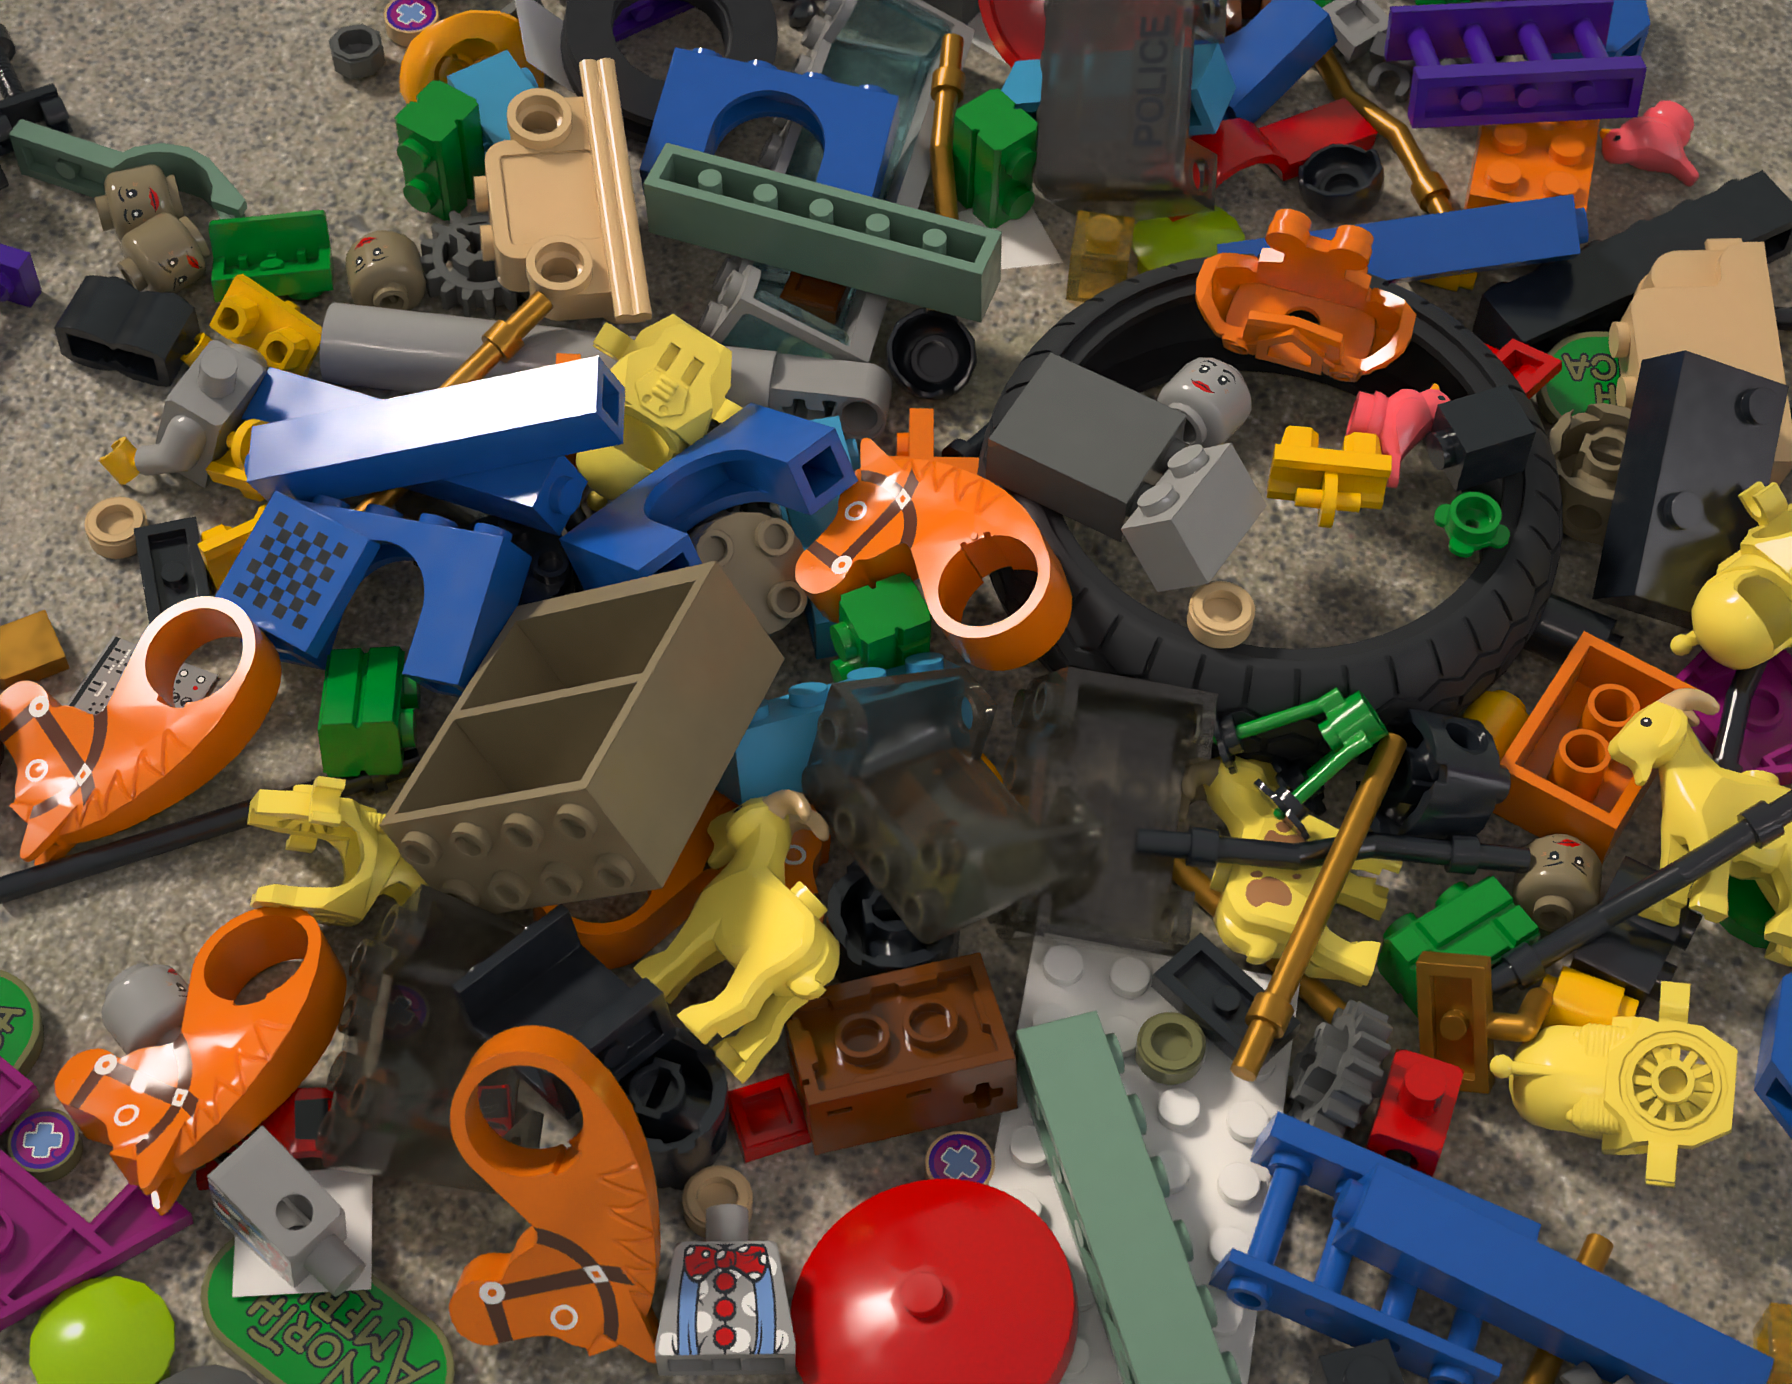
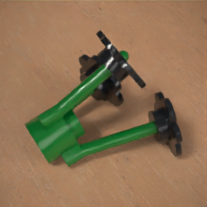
(1349, 731)

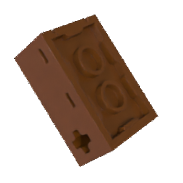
(901, 1054)

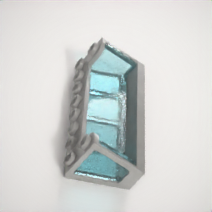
(855, 45)

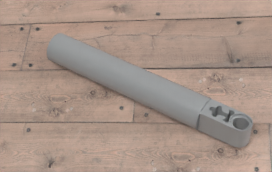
(424, 349)

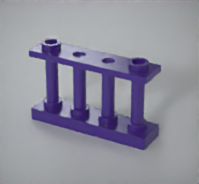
(1519, 90)

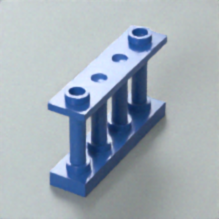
(1312, 1157)

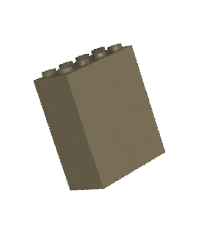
(587, 743)

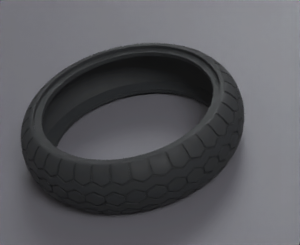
(1436, 664)

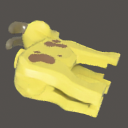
(1264, 903)

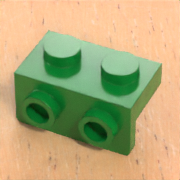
(277, 251)

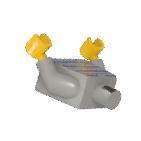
(195, 414)

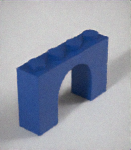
(1274, 54)
(715, 94)
(742, 461)
(468, 589)

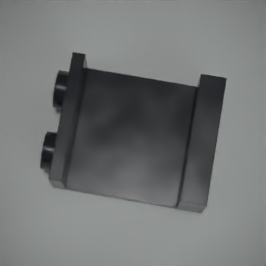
(560, 985)

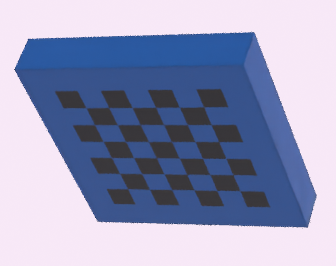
(297, 573)

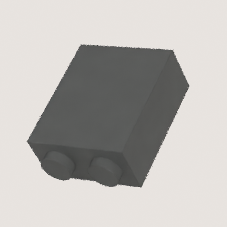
(1083, 445)

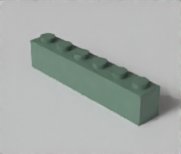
(824, 232)
(1118, 1206)

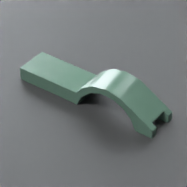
(85, 165)

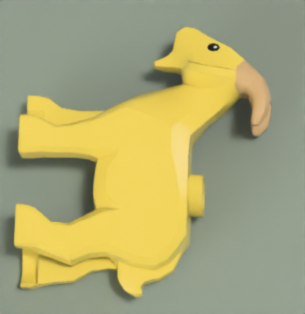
(1701, 803)
(757, 926)

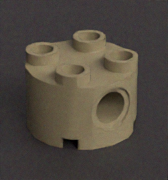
(1588, 464)
(760, 562)

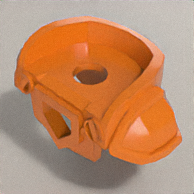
(1251, 301)

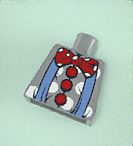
(267, 1194)
(725, 1304)

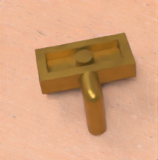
(1459, 1016)

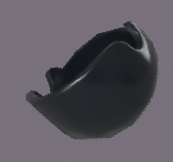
(1341, 181)
(931, 354)

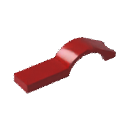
(1285, 142)

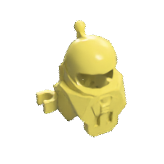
(672, 393)
(1747, 606)
(368, 855)
(1627, 1084)

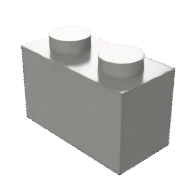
(1193, 516)

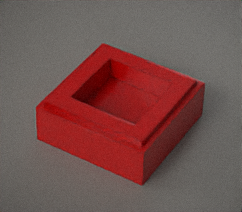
(767, 1118)

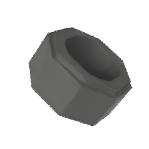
(357, 51)

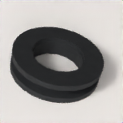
(587, 33)

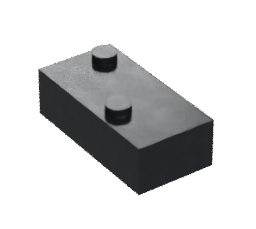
(1688, 452)

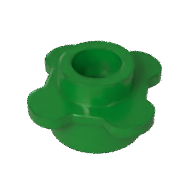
(1476, 511)

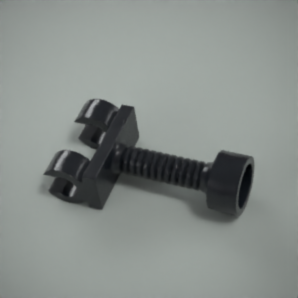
(33, 106)

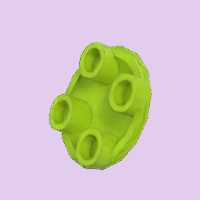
(1196, 236)
(104, 1335)

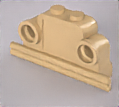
(566, 203)
(1712, 306)

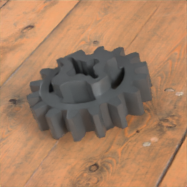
(471, 279)
(1341, 1069)

